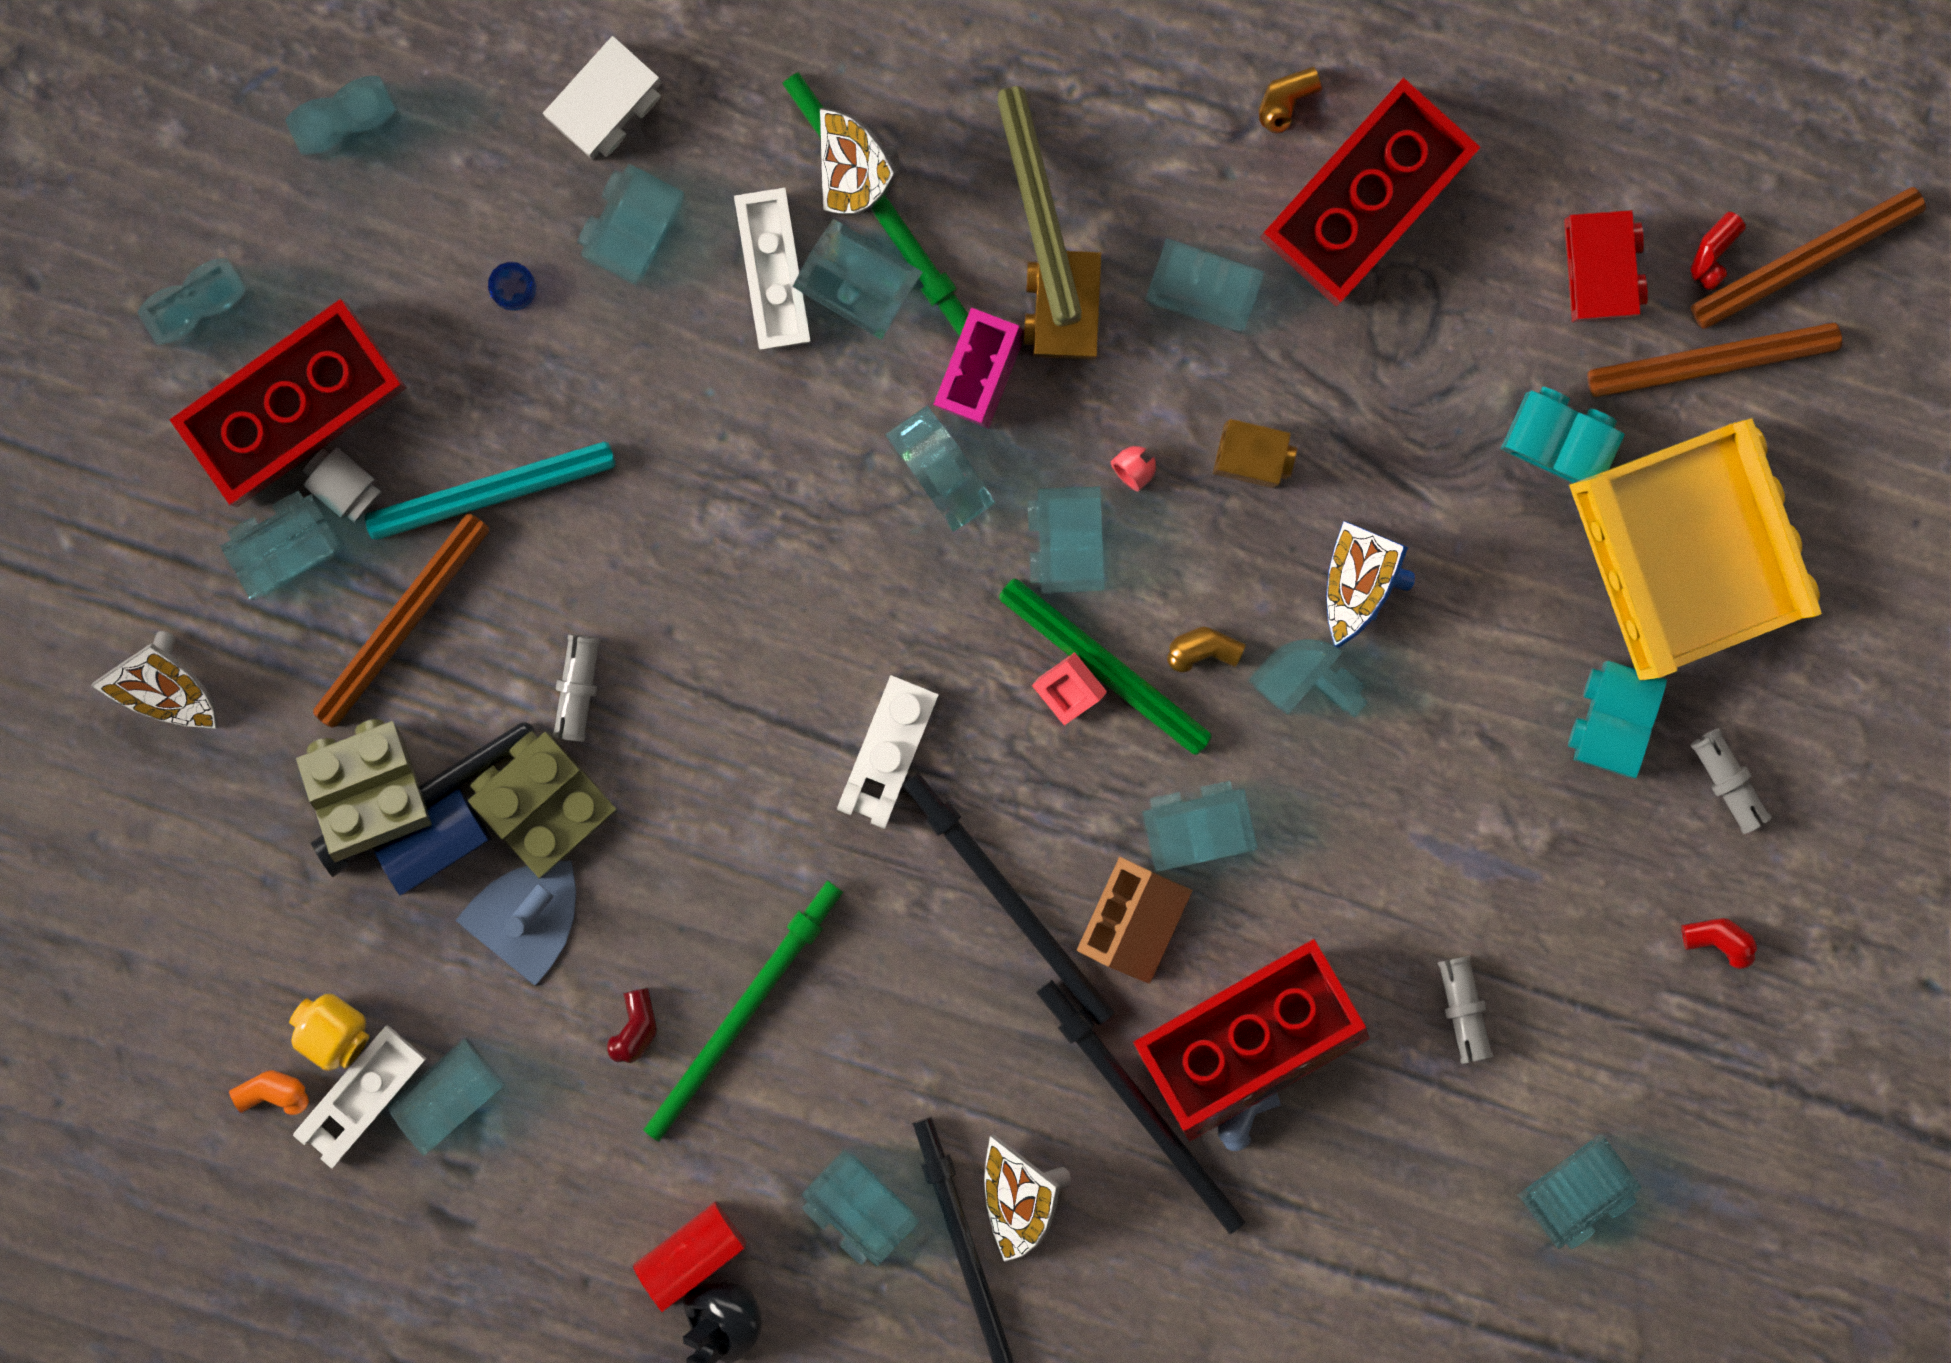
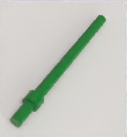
(937, 287)
(803, 929)

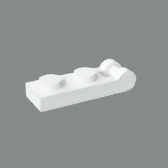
(888, 749)
(361, 1094)

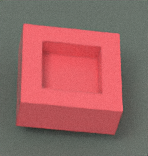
(1069, 688)

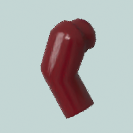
(639, 1030)

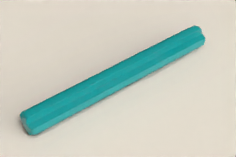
(490, 490)

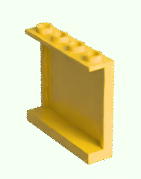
(1696, 548)

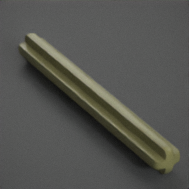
(1039, 206)

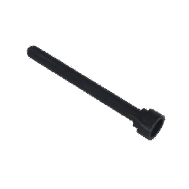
(443, 783)

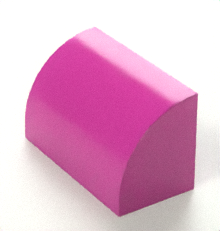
(980, 368)

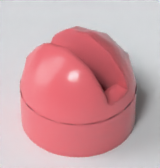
(1133, 468)

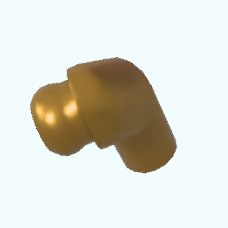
(1200, 644)

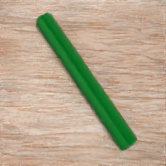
(1105, 666)

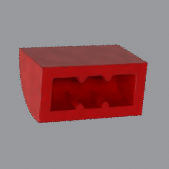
(689, 1256)

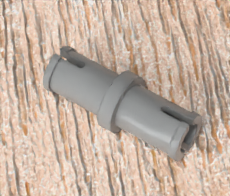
(576, 687)
(1731, 781)
(1465, 1009)

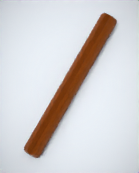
(1808, 257)
(1714, 359)
(401, 620)

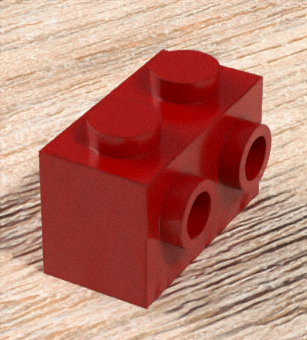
(1604, 266)

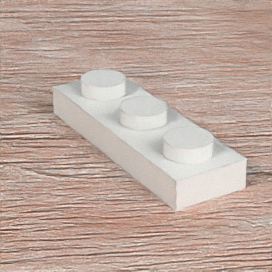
(772, 269)

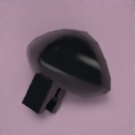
(722, 1322)

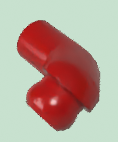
(1712, 246)
(1726, 936)

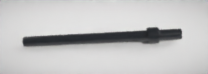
(944, 820)
(1078, 1028)
(939, 1171)

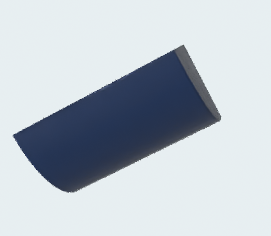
(426, 852)

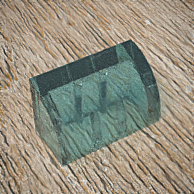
(1204, 286)
(445, 1096)

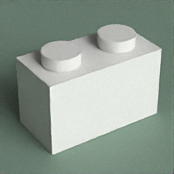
(604, 99)

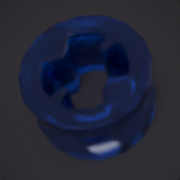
(519, 300)

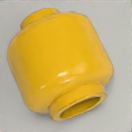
(328, 1032)

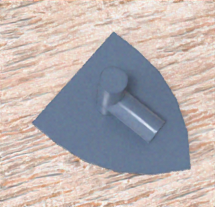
(525, 917)

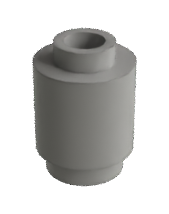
(341, 484)

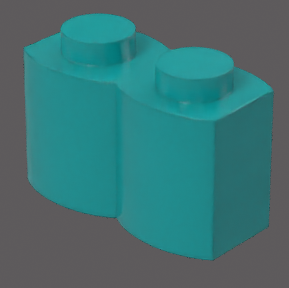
(1560, 438)
(1617, 719)

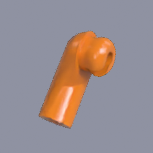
(274, 1088)

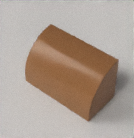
(1134, 920)

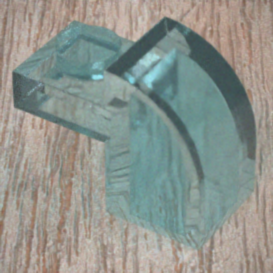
(940, 468)
(1297, 667)

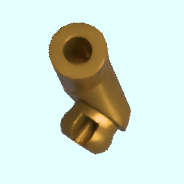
(1282, 96)

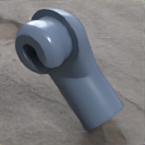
(1236, 1130)

